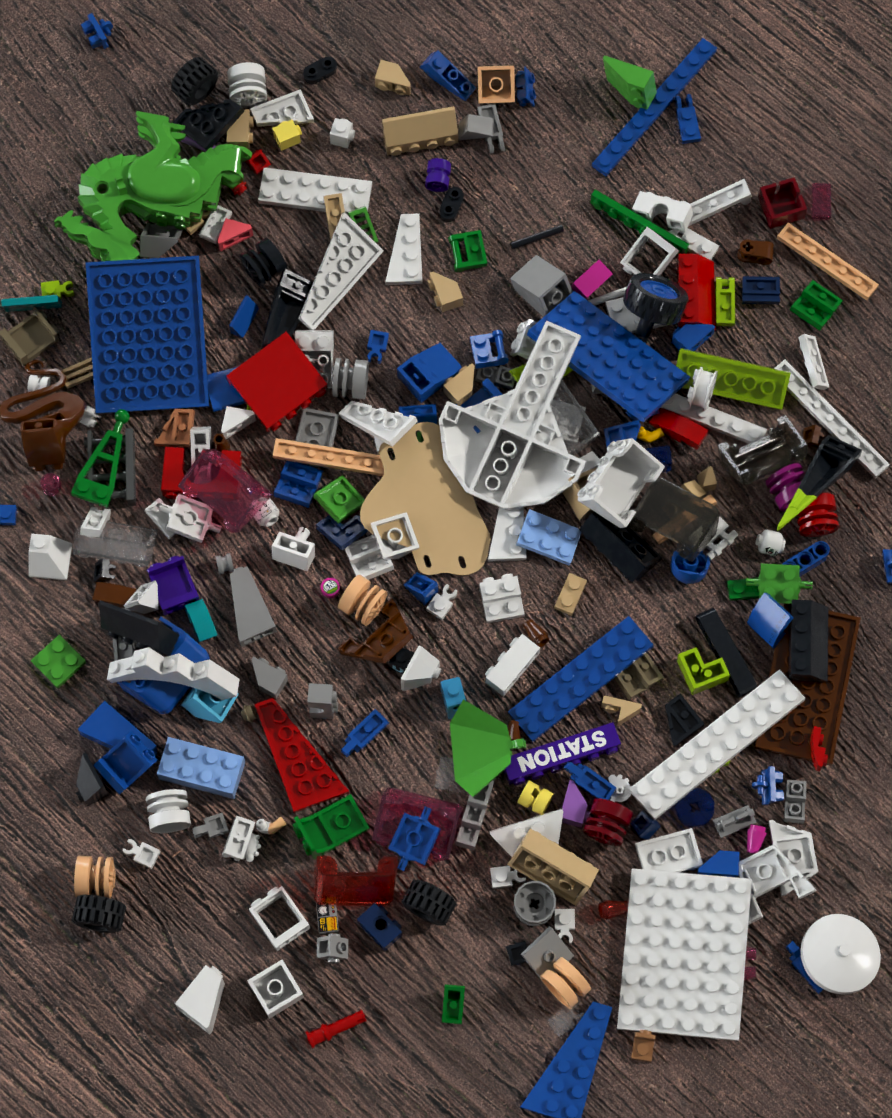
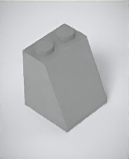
(541, 285)

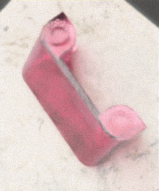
(224, 488)
(443, 815)

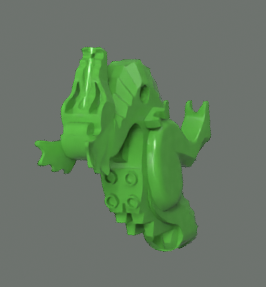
(152, 187)

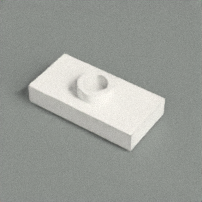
(214, 224)
(159, 517)

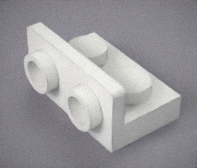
(523, 344)

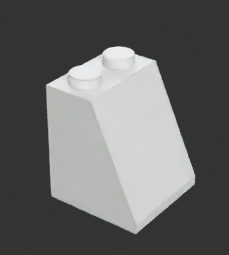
(202, 998)

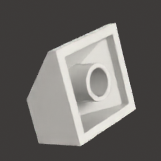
(49, 557)
(420, 670)

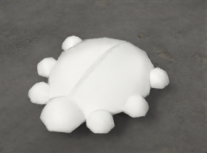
(622, 788)
(252, 847)

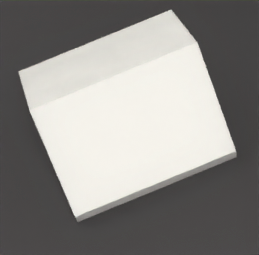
(391, 549)

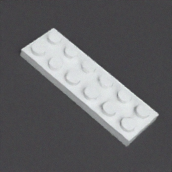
(307, 190)

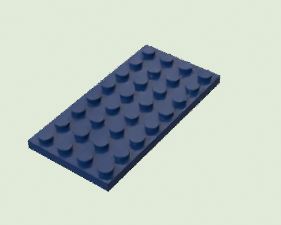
(615, 358)

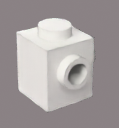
(342, 133)

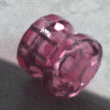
(49, 480)

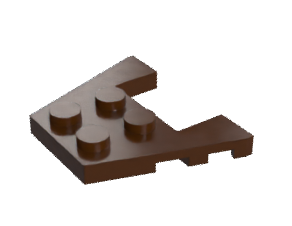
(384, 641)

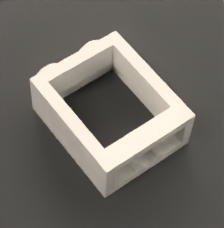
(648, 233)
(292, 933)

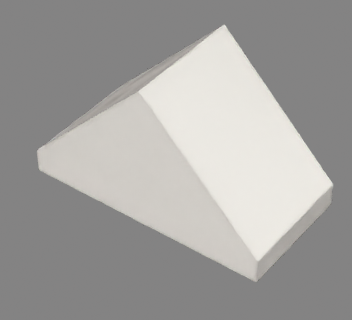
(236, 420)
(144, 599)

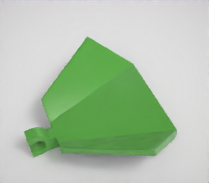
(479, 747)

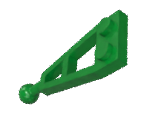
(94, 491)

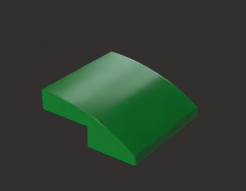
(816, 305)

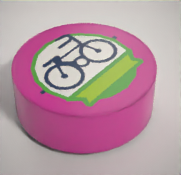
(330, 587)

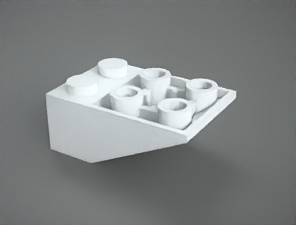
(319, 349)

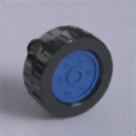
(654, 301)

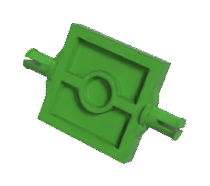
(780, 582)

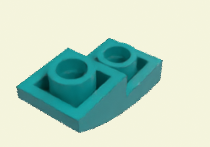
(201, 620)

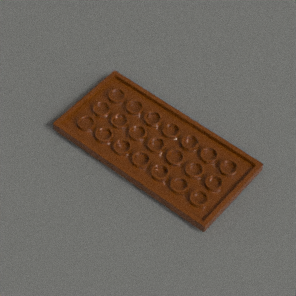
(822, 701)

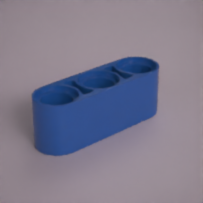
(811, 556)

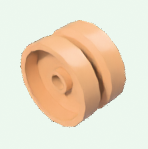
(565, 982)

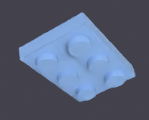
(549, 537)

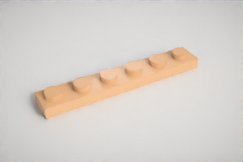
(827, 261)
(328, 457)

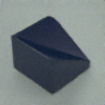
(645, 825)

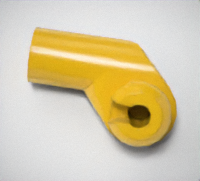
(648, 436)

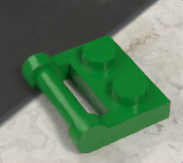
(474, 250)

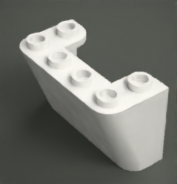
(619, 481)

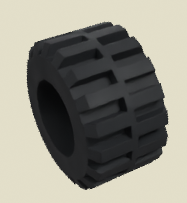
(194, 81)
(429, 902)
(98, 913)

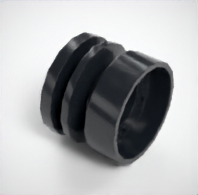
(263, 262)

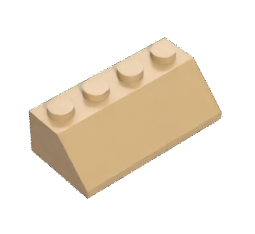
(420, 131)
(554, 866)

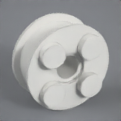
(703, 388)

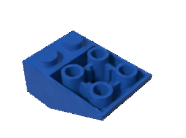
(428, 371)

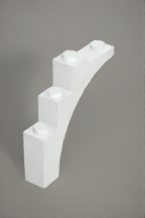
(150, 665)

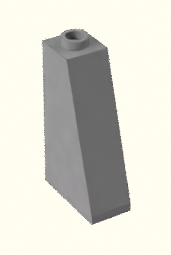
(250, 610)

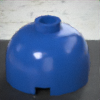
(688, 571)

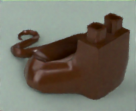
(45, 437)

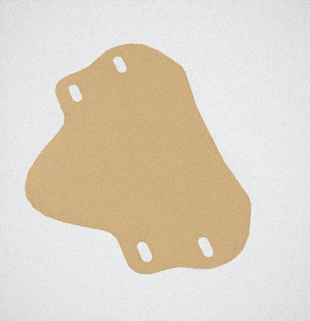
(436, 504)

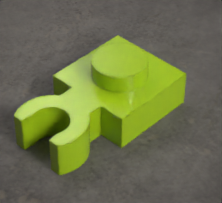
(55, 288)

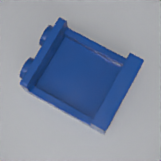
(125, 762)

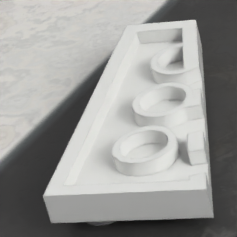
(405, 260)
(378, 422)
(505, 536)

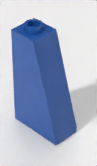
(109, 727)

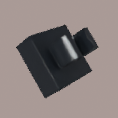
(102, 569)

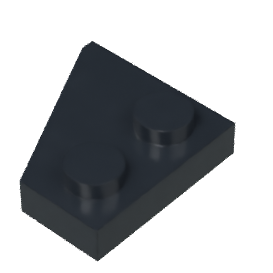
(681, 720)

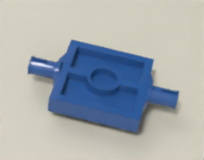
(414, 838)

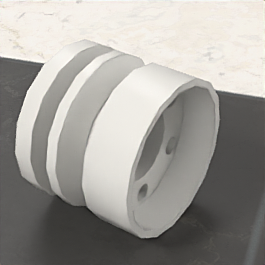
(247, 84)
(168, 811)

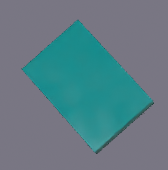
(29, 303)

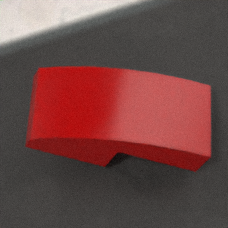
(818, 753)

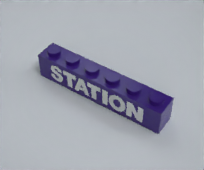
(555, 755)

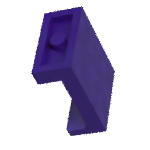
(174, 584)

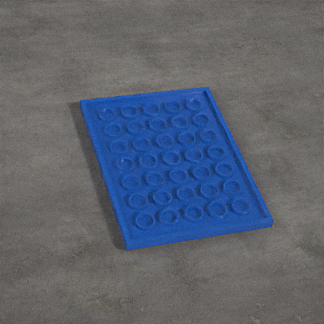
(147, 334)

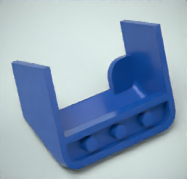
(164, 695)

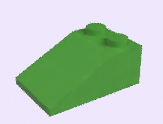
(631, 81)

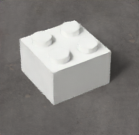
(275, 989)

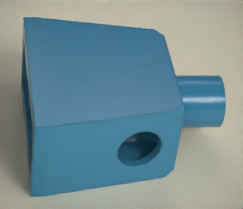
(452, 695)

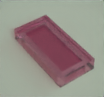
(821, 201)

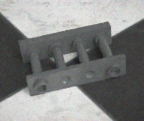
(127, 458)

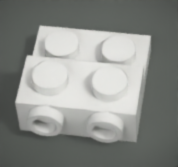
(501, 598)

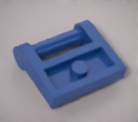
(482, 350)

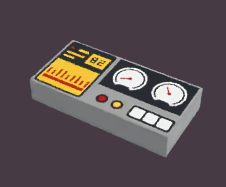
(327, 918)

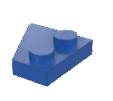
(622, 432)

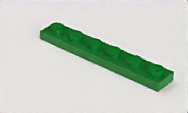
(633, 220)

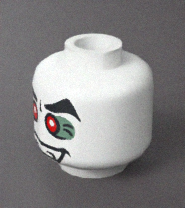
(770, 542)

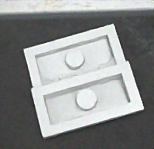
(367, 559)

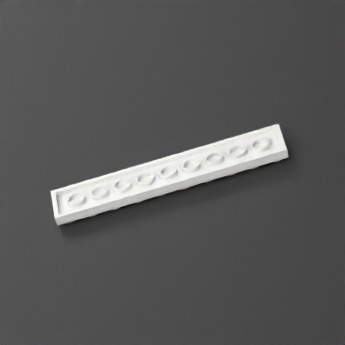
(716, 744)

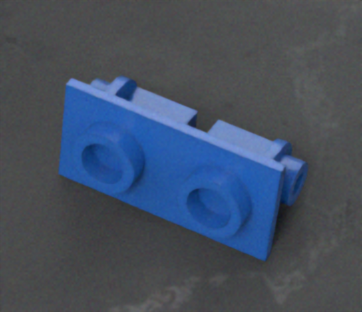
(525, 80)

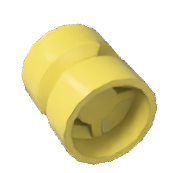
(528, 796)

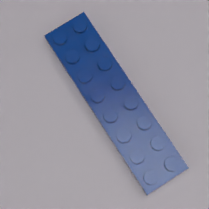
(580, 679)

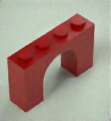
(174, 469)

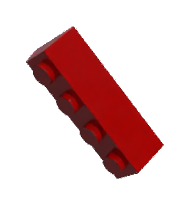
(696, 277)

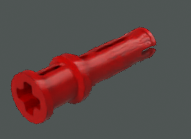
(326, 1032)

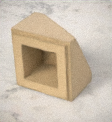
(707, 479)

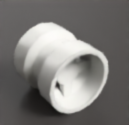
(36, 383)

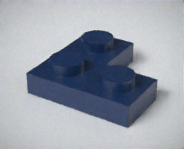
(341, 534)

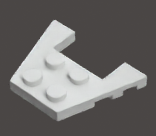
(768, 871)

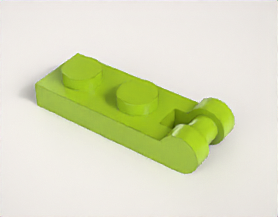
(725, 301)

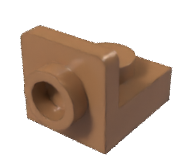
(643, 1046)

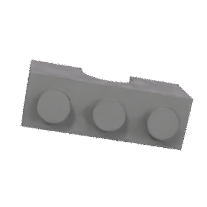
(322, 701)

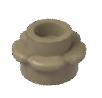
(249, 713)

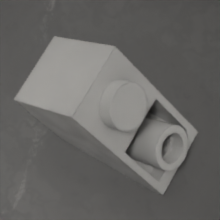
(269, 679)

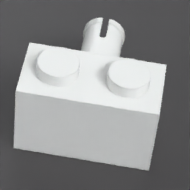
(294, 550)

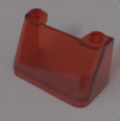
(354, 887)

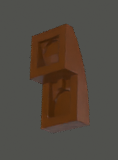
(112, 593)

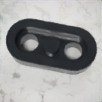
(320, 69)
(452, 203)

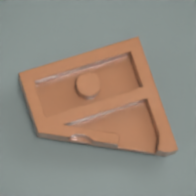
(177, 430)

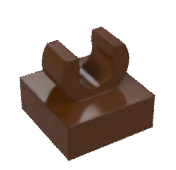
(812, 435)

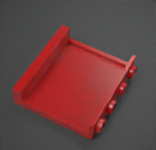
(277, 382)

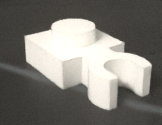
(440, 604)
(144, 855)
(502, 877)
(565, 921)

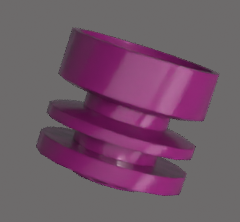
(785, 484)

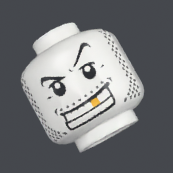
(267, 514)

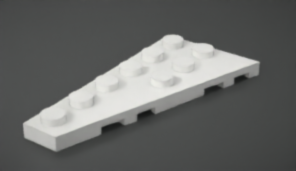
(343, 264)

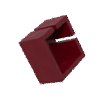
(781, 207)

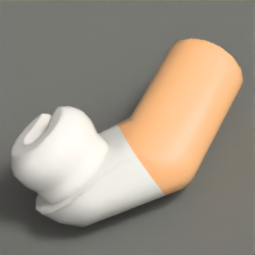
(268, 827)

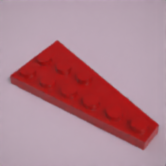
(301, 768)

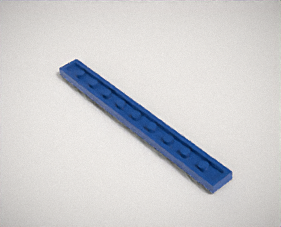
(646, 117)

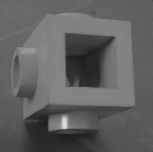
(332, 948)

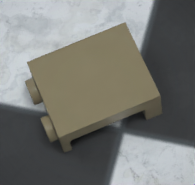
(30, 337)

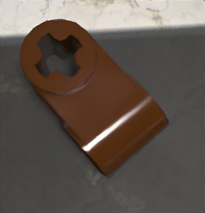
(757, 252)

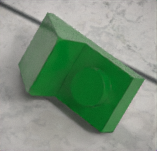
(453, 1004)

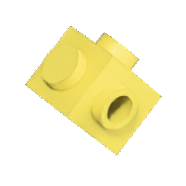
(287, 134)

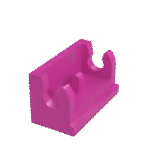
(591, 279)

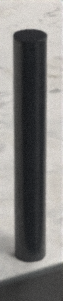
(535, 237)

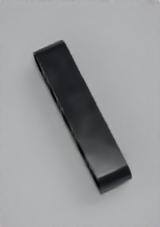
(724, 647)

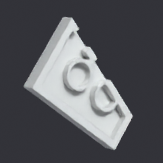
(285, 108)

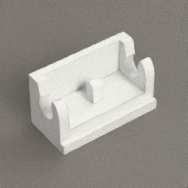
(238, 838)

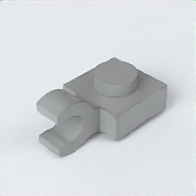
(214, 826)

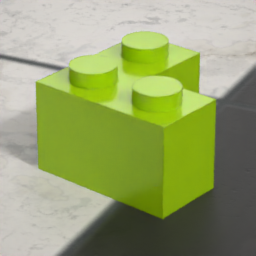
(701, 675)

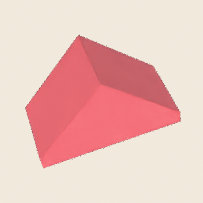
(233, 233)

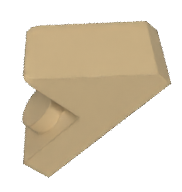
(626, 708)

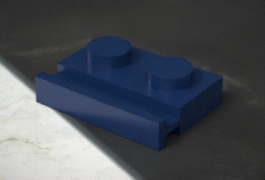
(760, 290)

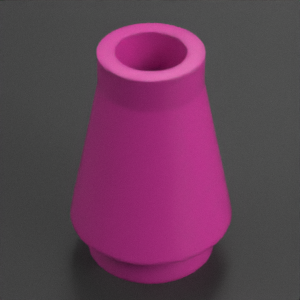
(755, 838)

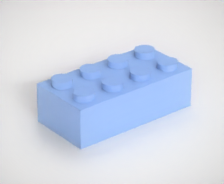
(201, 767)

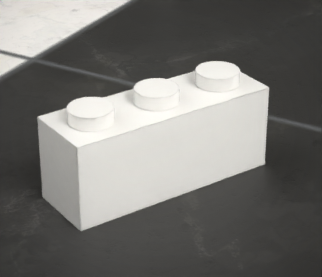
(512, 664)

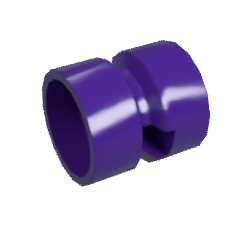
(438, 175)

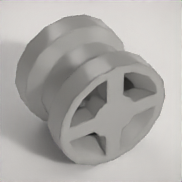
(224, 563)

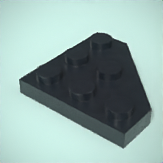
(209, 122)

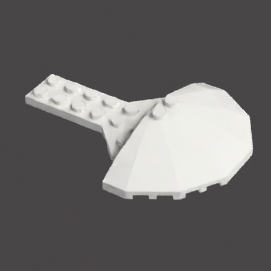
(520, 449)

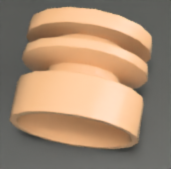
(360, 598)
(93, 876)

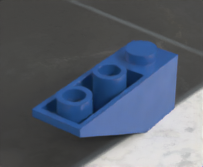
(447, 75)

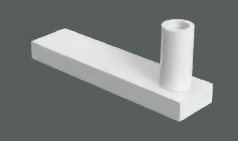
(720, 201)

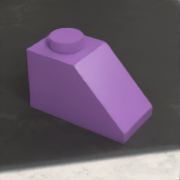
(574, 806)

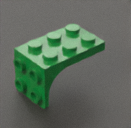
(330, 827)

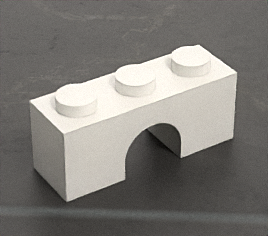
(678, 212)

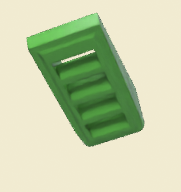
(366, 217)

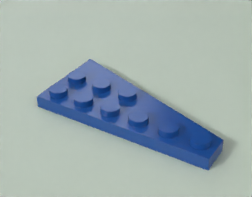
(567, 1080)

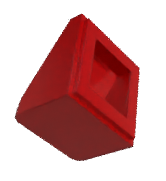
(258, 161)

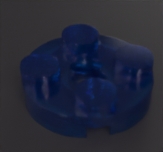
(695, 818)

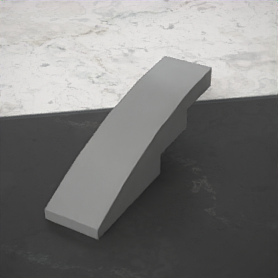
(473, 818)

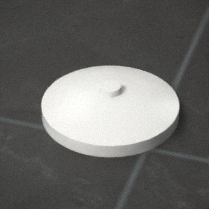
(840, 954)

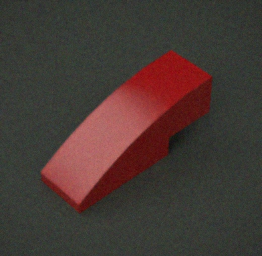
(679, 428)

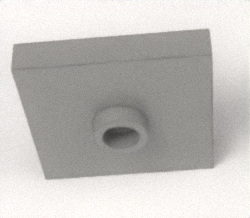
(546, 951)

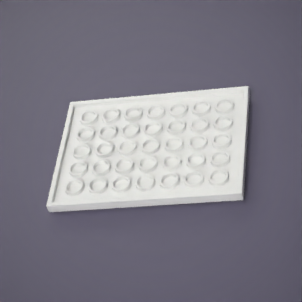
(685, 954)

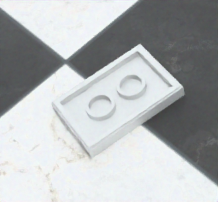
(670, 852)

